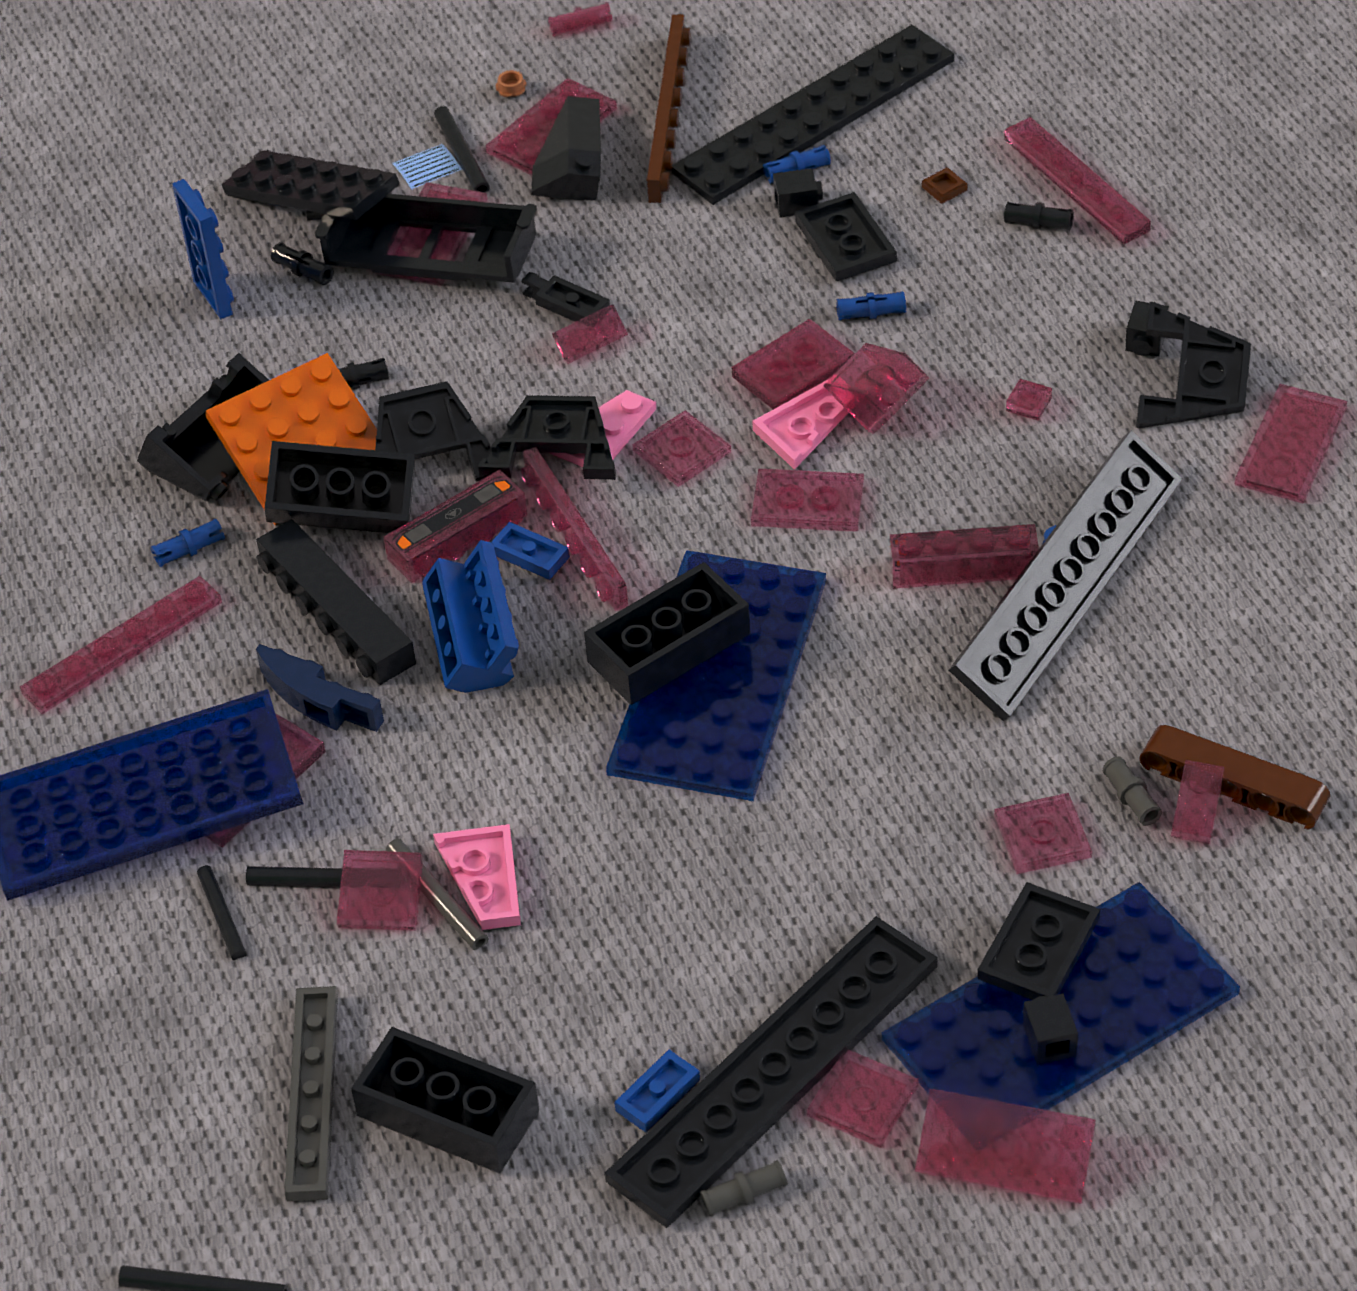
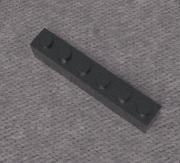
(335, 602)

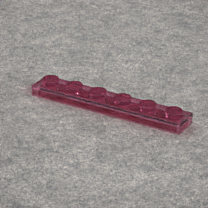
(1077, 180)
(578, 535)
(120, 644)

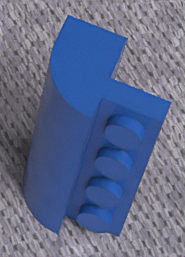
(471, 621)

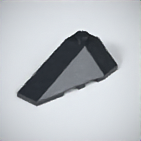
(571, 154)

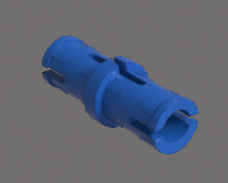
(808, 159)
(871, 305)
(187, 542)

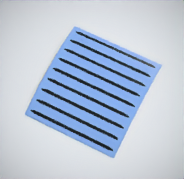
(427, 166)

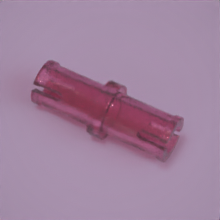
(580, 19)

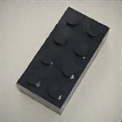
(339, 487)
(667, 633)
(445, 1099)

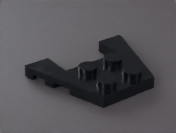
(1209, 374)
(429, 423)
(554, 426)

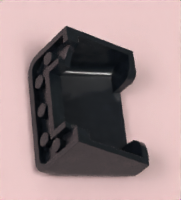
(189, 449)

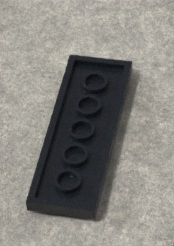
(310, 184)

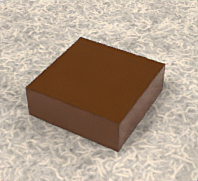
(944, 185)

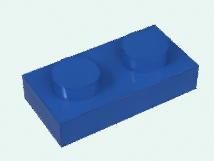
(530, 550)
(657, 1090)

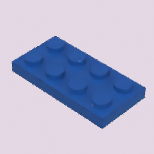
(203, 248)

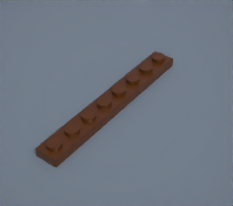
(667, 116)

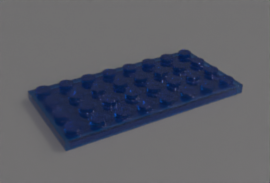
(721, 717)
(143, 794)
(1125, 994)

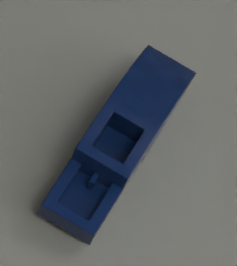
(307, 691)

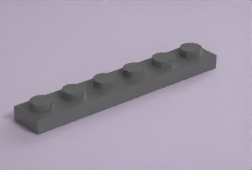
(311, 1094)

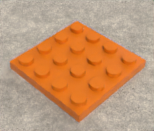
(299, 406)

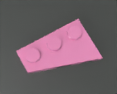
(621, 421)
(800, 424)
(484, 872)

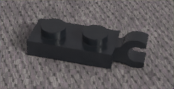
(563, 297)

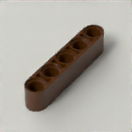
(1245, 779)

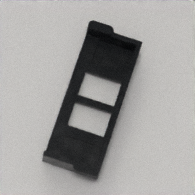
(495, 254)

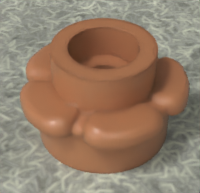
(510, 84)

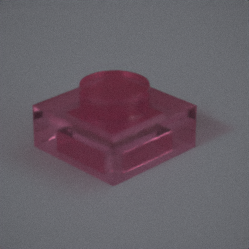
(1029, 399)

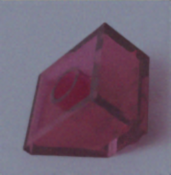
(875, 384)

